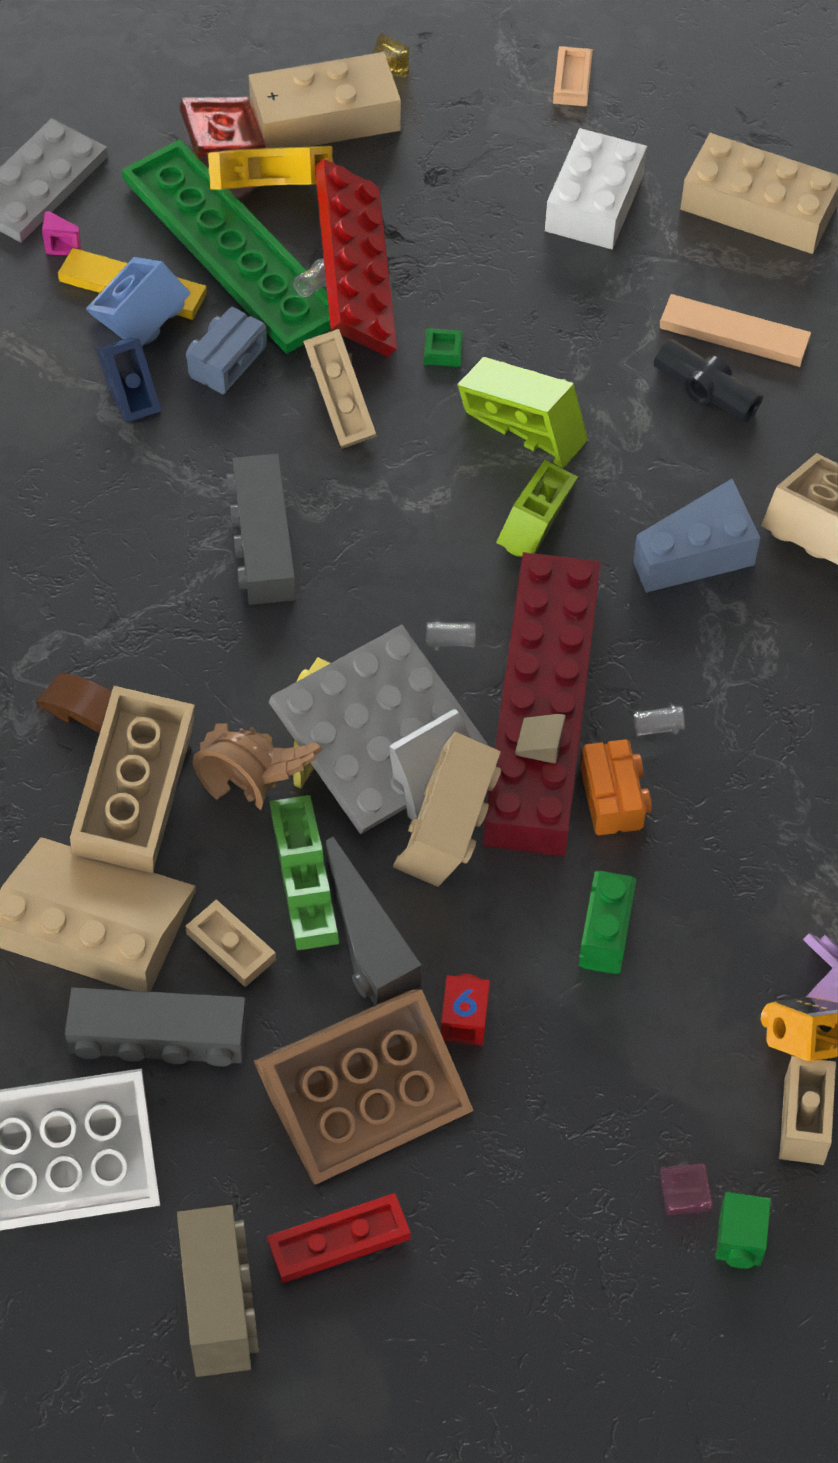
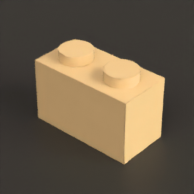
(807, 1110)

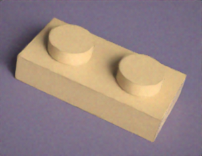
(230, 943)

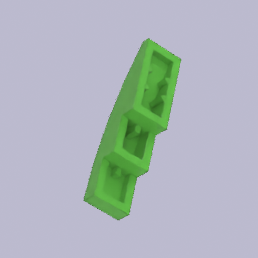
(304, 873)

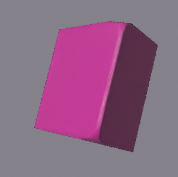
(59, 235)

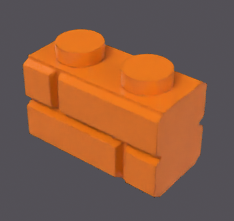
(613, 787)

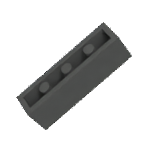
(263, 529)
(156, 1026)

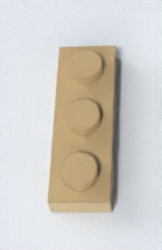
(340, 389)

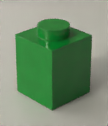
(743, 1230)

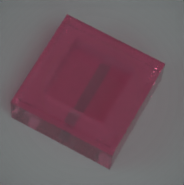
(685, 1189)

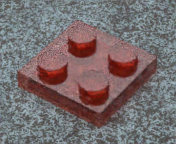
(221, 124)

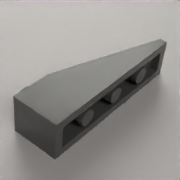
(378, 952)

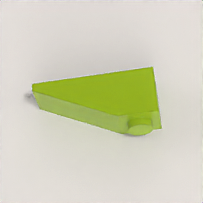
(536, 509)

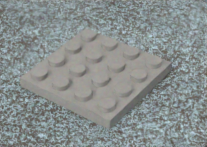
(358, 712)

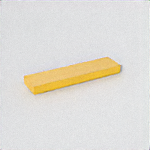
(96, 272)

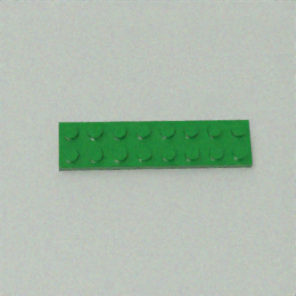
(229, 244)

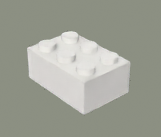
(595, 188)

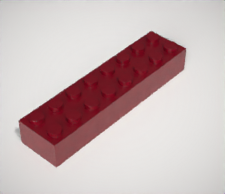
(542, 678)

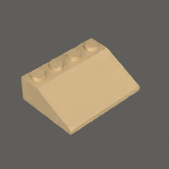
(807, 508)
(91, 915)

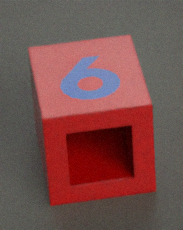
(465, 1009)

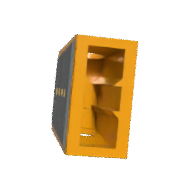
(795, 1028)

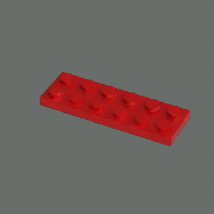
(355, 258)

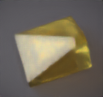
(396, 54)

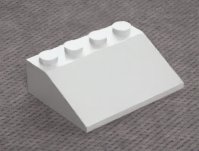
(75, 1149)

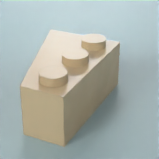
(450, 810)

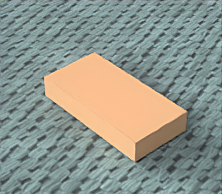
(572, 76)

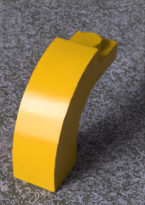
(266, 166)

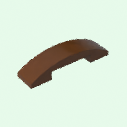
(78, 699)

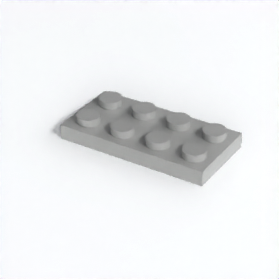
(44, 176)

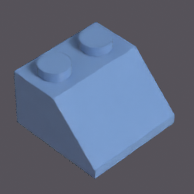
(139, 300)

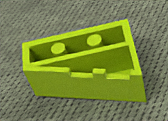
(527, 404)

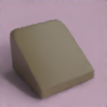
(541, 737)

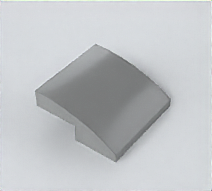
(417, 754)

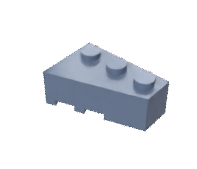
(697, 541)

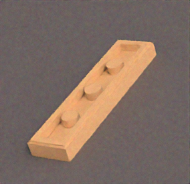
(735, 330)

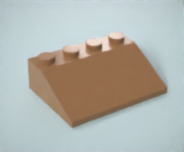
(364, 1085)

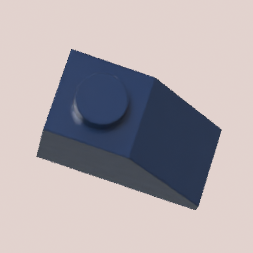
(129, 378)

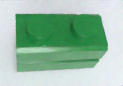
(607, 922)

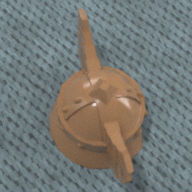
(247, 761)

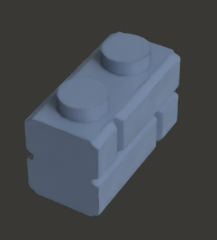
(226, 349)

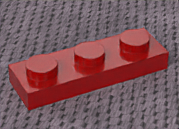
(338, 1238)

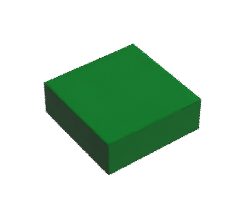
(443, 347)

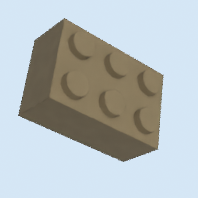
(217, 1290)

